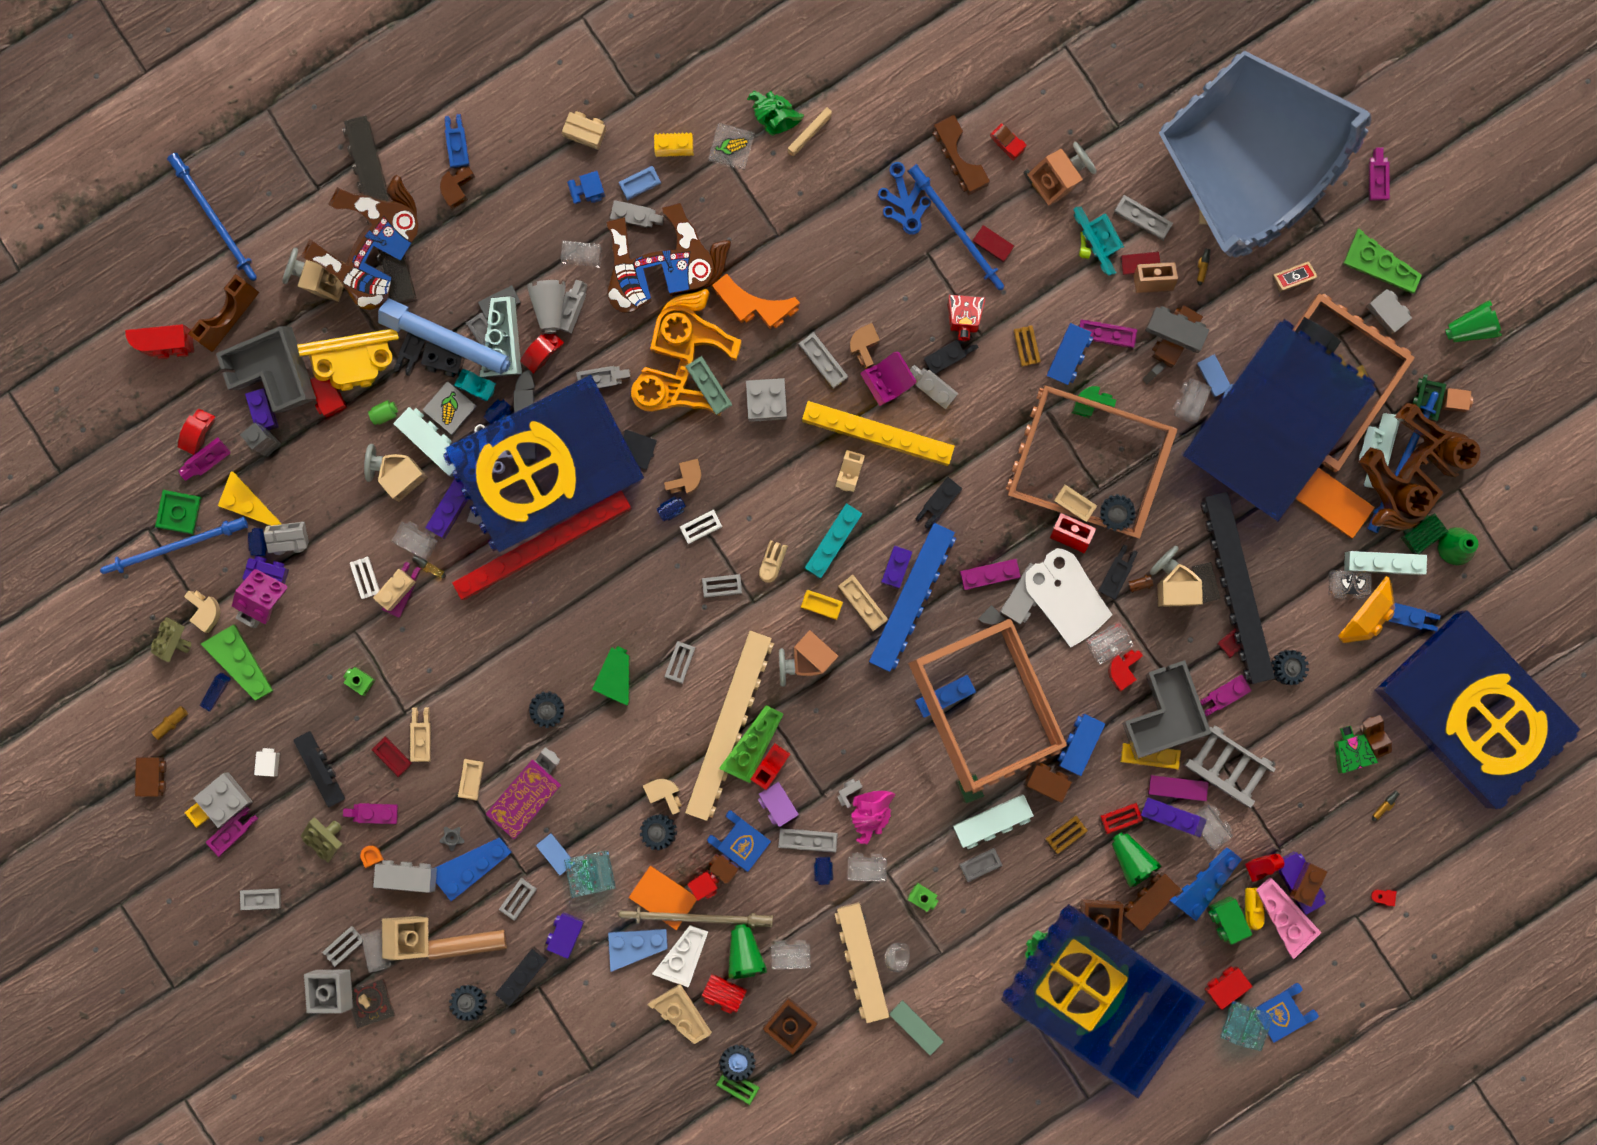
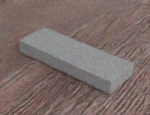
(1143, 217)
(823, 360)
(808, 840)

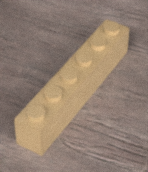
(862, 962)

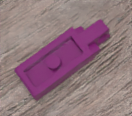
(1379, 176)
(204, 459)
(373, 813)

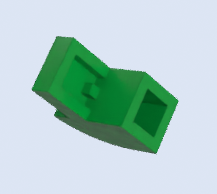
(1092, 394)

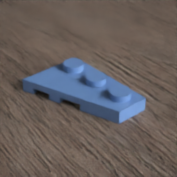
(633, 946)

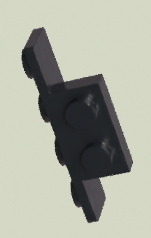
(319, 769)

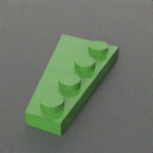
(1372, 259)
(236, 658)
(750, 749)

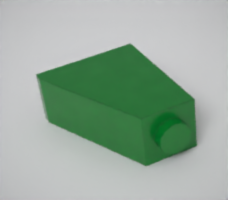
(615, 676)

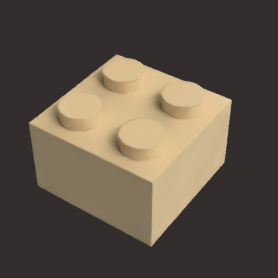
(404, 937)

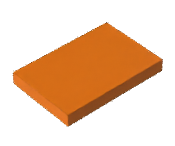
(663, 895)

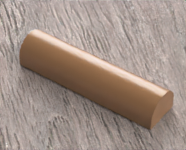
(467, 944)

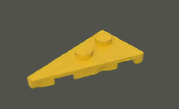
(240, 499)

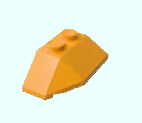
(1372, 615)

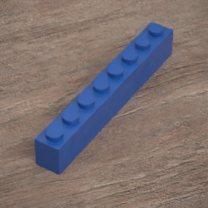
(911, 597)

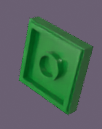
(178, 512)

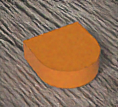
(370, 855)

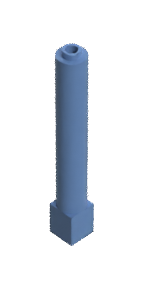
(398, 317)

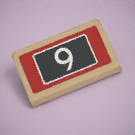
(1294, 276)

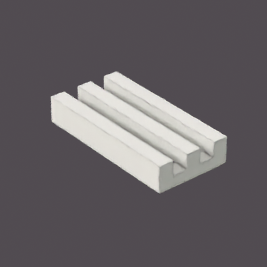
(715, 519)
(360, 562)

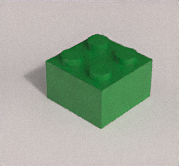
(1230, 920)

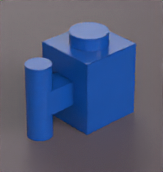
(590, 186)

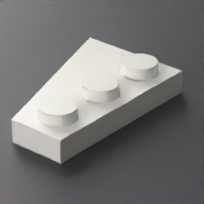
(683, 957)

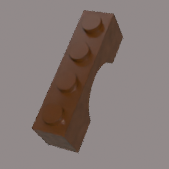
(971, 176)
(213, 330)

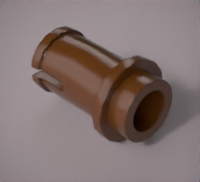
(1141, 583)

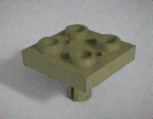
(169, 640)
(322, 838)

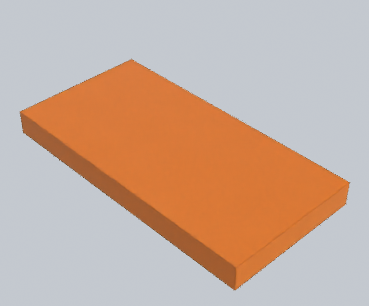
(1335, 503)

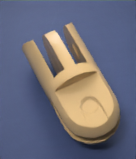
(772, 561)

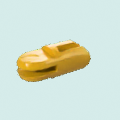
(1254, 909)

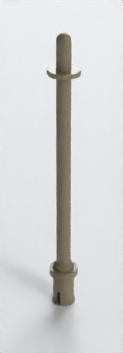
(751, 920)

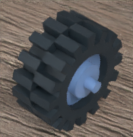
(737, 1063)

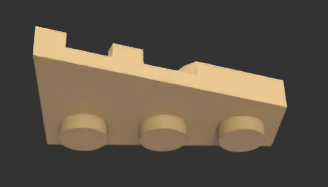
(681, 1012)

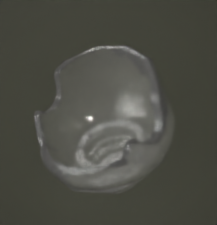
(897, 957)

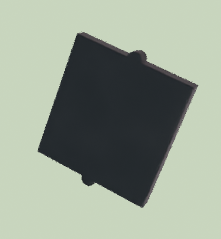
(640, 447)

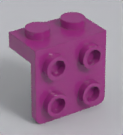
(889, 378)
(258, 595)

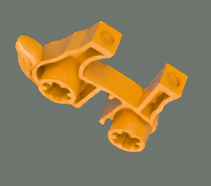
(676, 336)

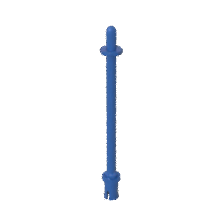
(183, 172)
(924, 183)
(1427, 410)
(226, 528)

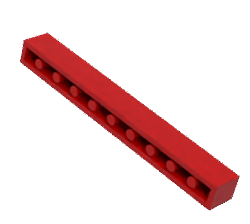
(541, 545)

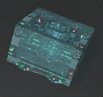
(590, 874)
(1246, 1026)

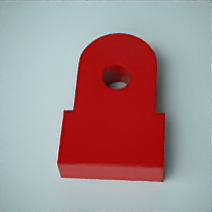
(1387, 897)

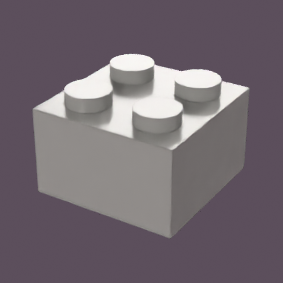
(766, 399)
(222, 799)
(328, 991)

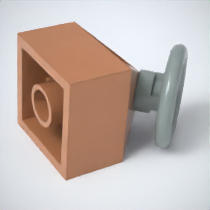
(1059, 174)
(810, 656)

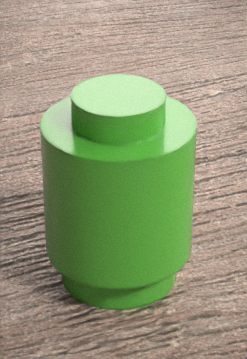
(383, 412)

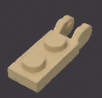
(420, 737)

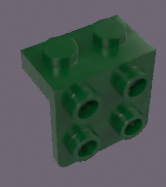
(1425, 389)

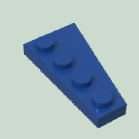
(466, 869)
(1201, 892)

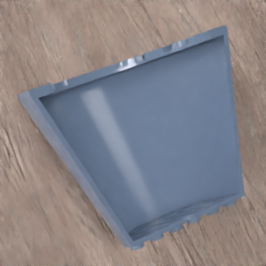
(1261, 149)

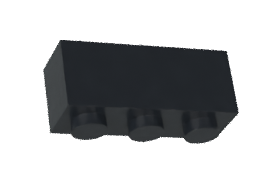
(521, 976)

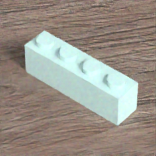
(425, 437)
(1386, 563)
(992, 821)

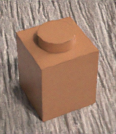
(1457, 400)

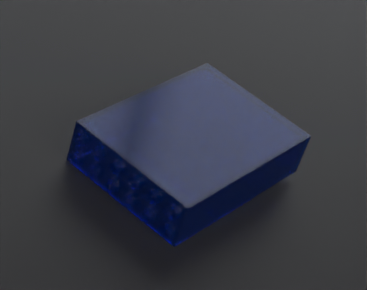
(1279, 419)

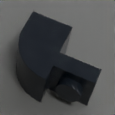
(1319, 334)

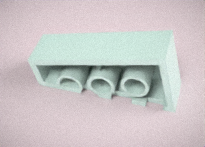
(503, 335)

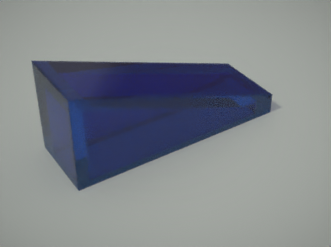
(215, 690)

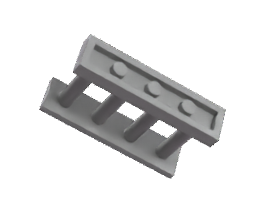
(1228, 785)

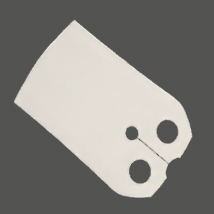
(1075, 604)

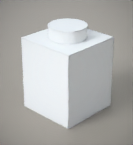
(267, 762)

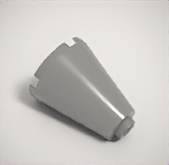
(548, 302)

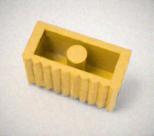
(673, 144)

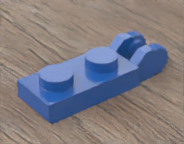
(456, 143)
(1413, 617)

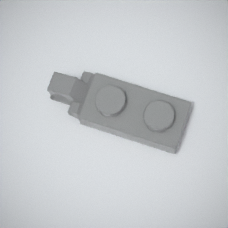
(635, 214)
(572, 306)
(605, 376)
(933, 386)

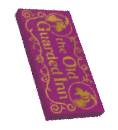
(523, 799)

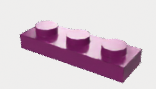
(990, 574)

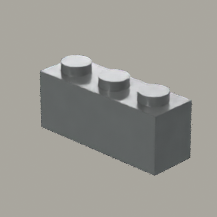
(1177, 329)

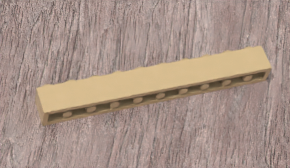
(729, 724)

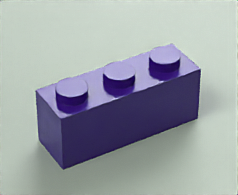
(447, 511)
(1174, 817)
(1290, 873)

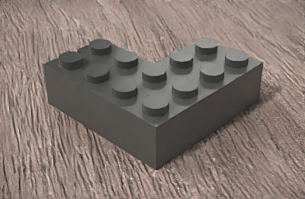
(276, 362)
(1178, 713)

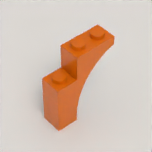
(745, 305)

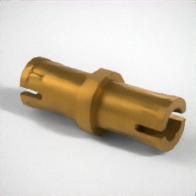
(169, 722)

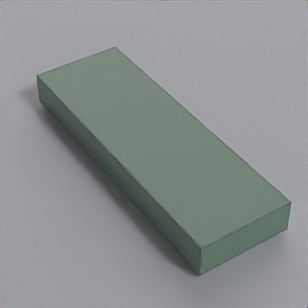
(708, 385)
(916, 1027)

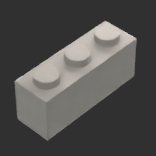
(1019, 600)
(405, 876)

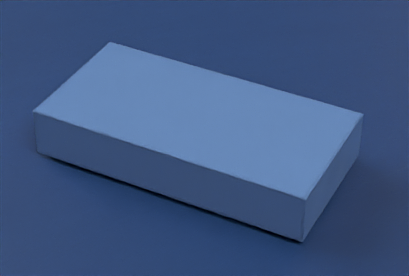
(640, 182)
(1214, 375)
(554, 853)

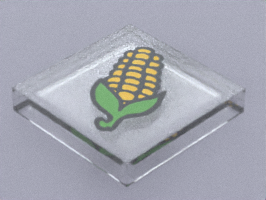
(731, 146)

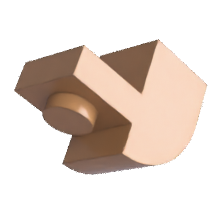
(860, 341)
(691, 478)

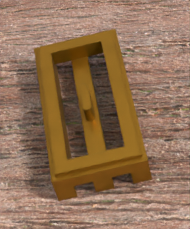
(1037, 358)
(1079, 825)

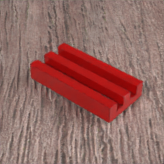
(1105, 823)

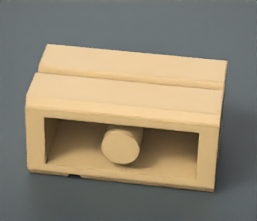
(584, 130)
(394, 590)

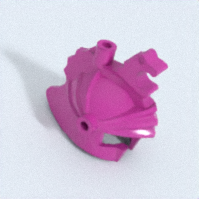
(871, 813)

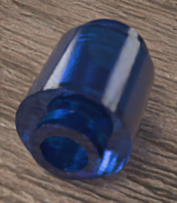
(497, 411)
(671, 508)
(257, 542)
(823, 870)

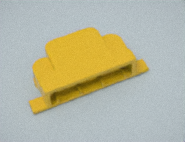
(350, 359)

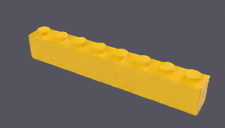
(878, 433)

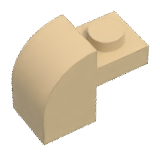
(850, 471)
(208, 611)
(663, 788)

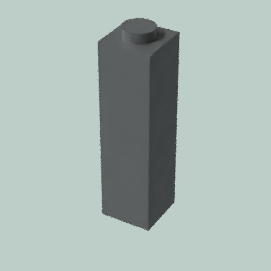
(260, 439)
(527, 450)

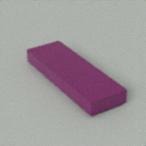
(1110, 333)
(1178, 788)

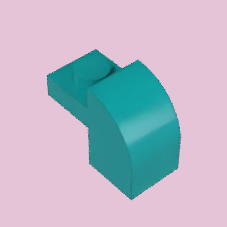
(475, 385)

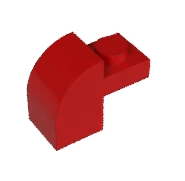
(540, 351)
(194, 430)
(1119, 671)
(770, 766)

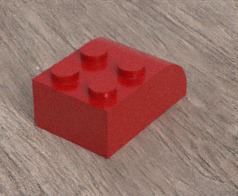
(162, 341)

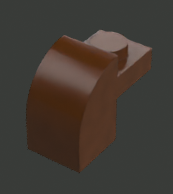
(451, 186)
(1376, 736)

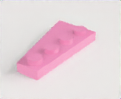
(1288, 919)

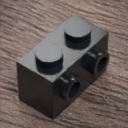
(440, 359)

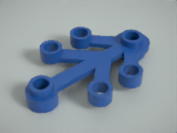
(905, 202)

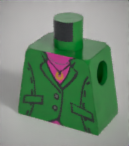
(1353, 751)

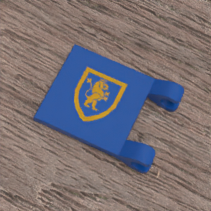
(742, 843)
(1286, 1013)

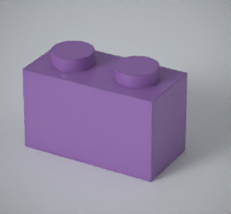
(778, 804)

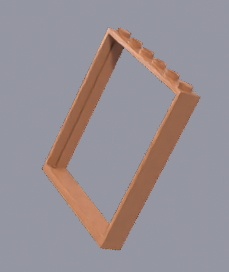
(1373, 333)
(1154, 480)
(1033, 688)

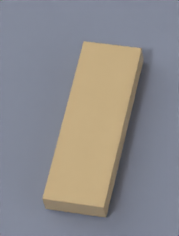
(809, 132)
(862, 602)

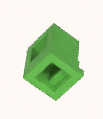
(365, 680)
(917, 892)

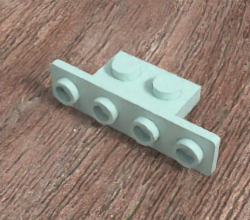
(1381, 439)

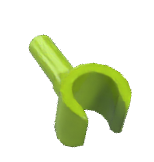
(1085, 252)

